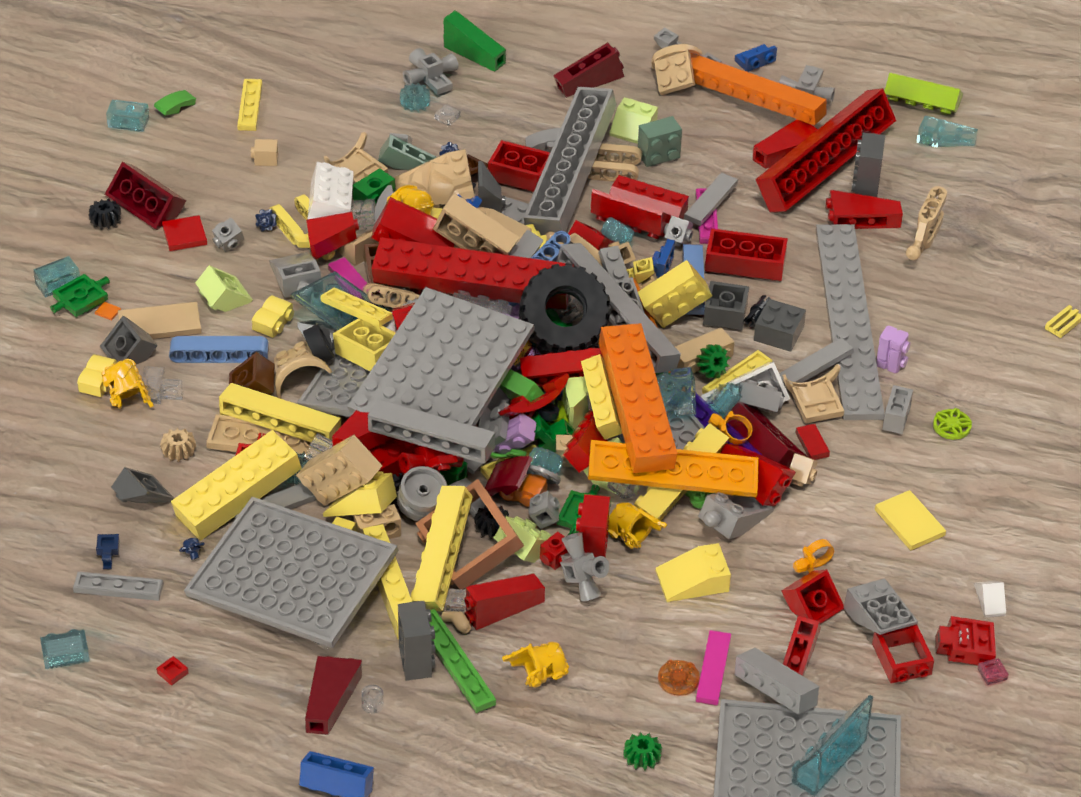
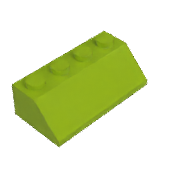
(923, 92)

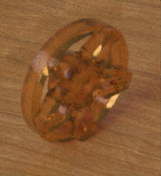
(678, 677)

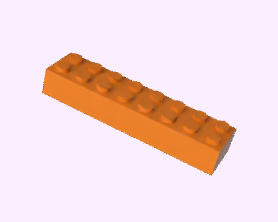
(637, 398)

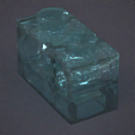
(686, 376)

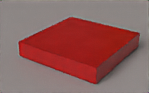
(184, 233)

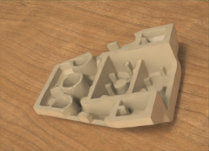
(441, 177)

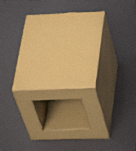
(265, 152)

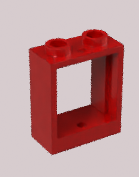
(902, 671)

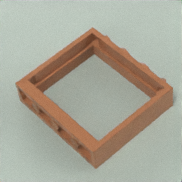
(493, 555)

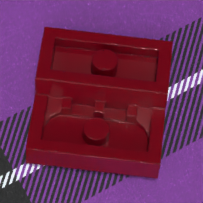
(508, 475)

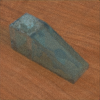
(943, 133)

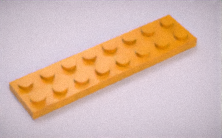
(692, 470)

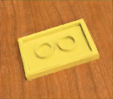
(910, 520)

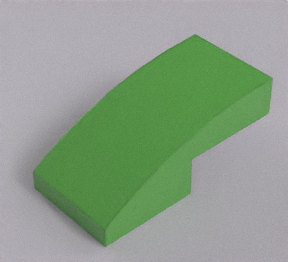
(173, 102)

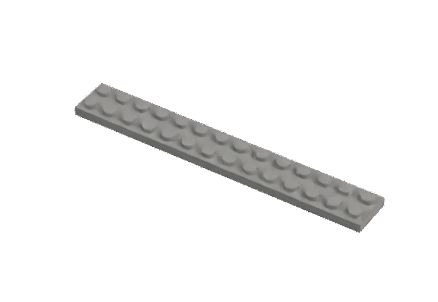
(850, 320)

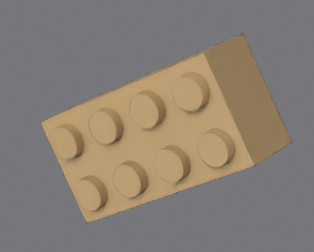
(473, 229)
(339, 470)

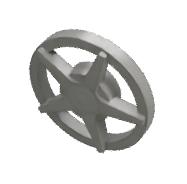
(552, 478)

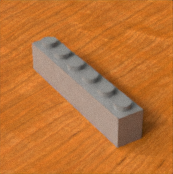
(431, 431)

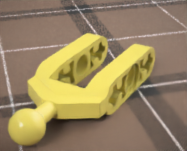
(291, 228)

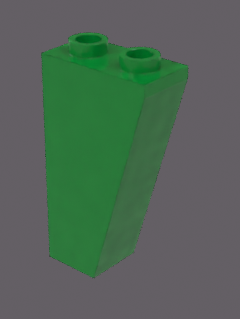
(471, 42)

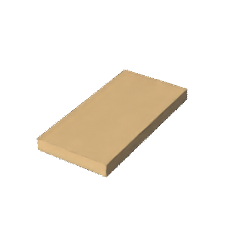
(166, 319)

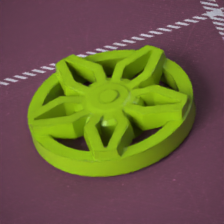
(952, 424)

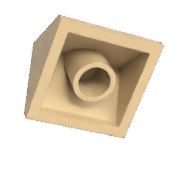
(354, 250)

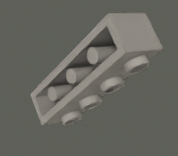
(776, 680)

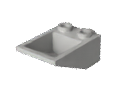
(295, 272)
(732, 513)

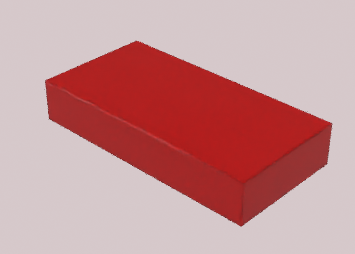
(812, 441)

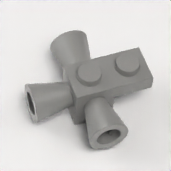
(431, 70)
(809, 83)
(581, 566)

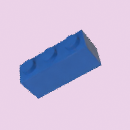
(335, 775)

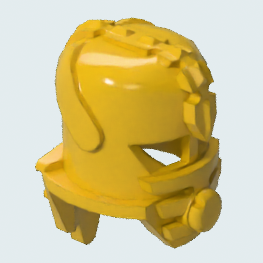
(414, 197)
(126, 382)
(632, 524)
(540, 662)

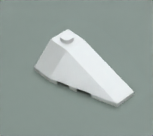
(764, 375)

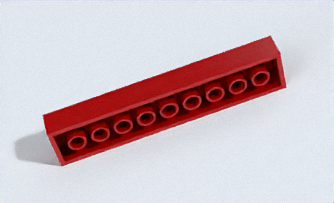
(824, 150)
(458, 269)

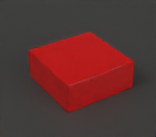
(172, 670)

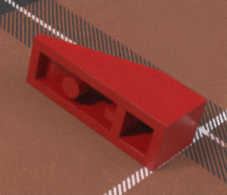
(802, 644)

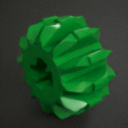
(713, 361)
(642, 751)

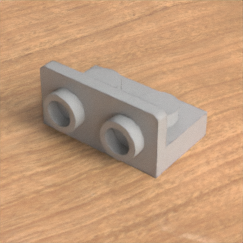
(494, 422)

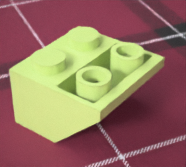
(529, 535)

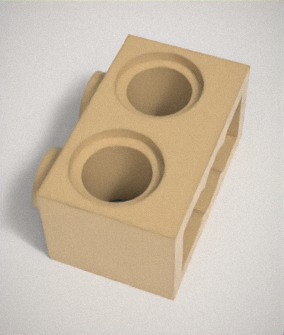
(389, 518)

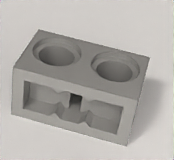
(897, 409)

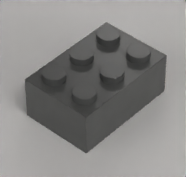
(868, 164)
(416, 640)

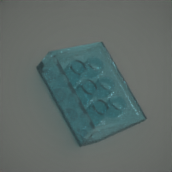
(310, 298)
(833, 748)

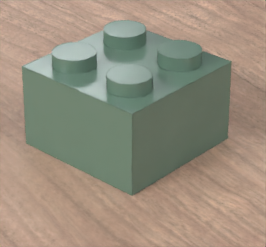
(660, 141)

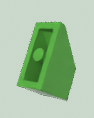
(518, 385)

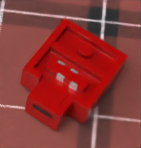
(966, 640)

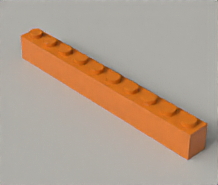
(758, 90)

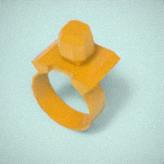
(717, 421)
(809, 560)

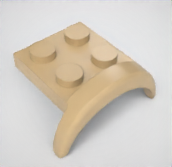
(674, 67)
(358, 161)
(297, 357)
(816, 398)

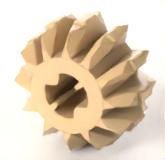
(178, 444)

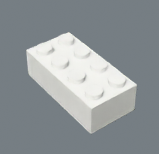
(330, 191)

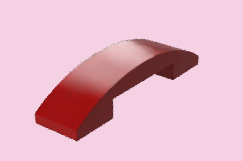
(552, 390)

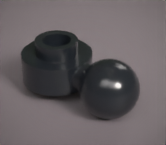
(550, 411)

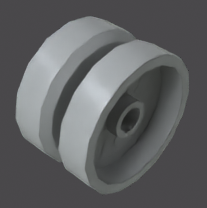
(419, 492)

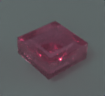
(993, 671)

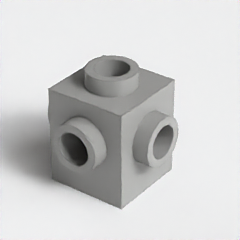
(678, 225)
(227, 235)
(544, 509)

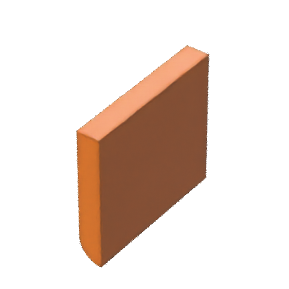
(107, 311)

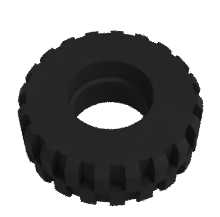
(577, 284)

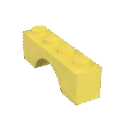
(601, 397)

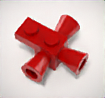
(429, 458)

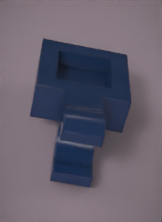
(107, 546)

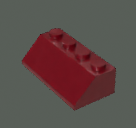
(144, 196)
(765, 435)

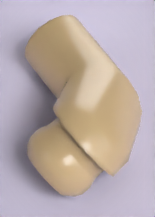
(458, 619)

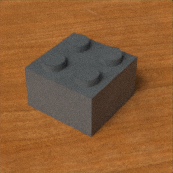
(726, 306)
(779, 325)

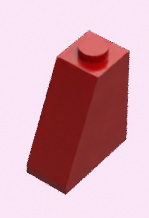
(331, 233)
(358, 425)

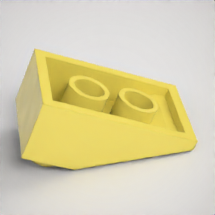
(367, 499)
(695, 574)

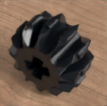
(104, 214)
(486, 522)

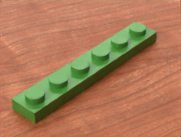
(460, 666)

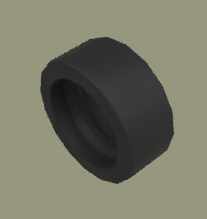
(318, 343)

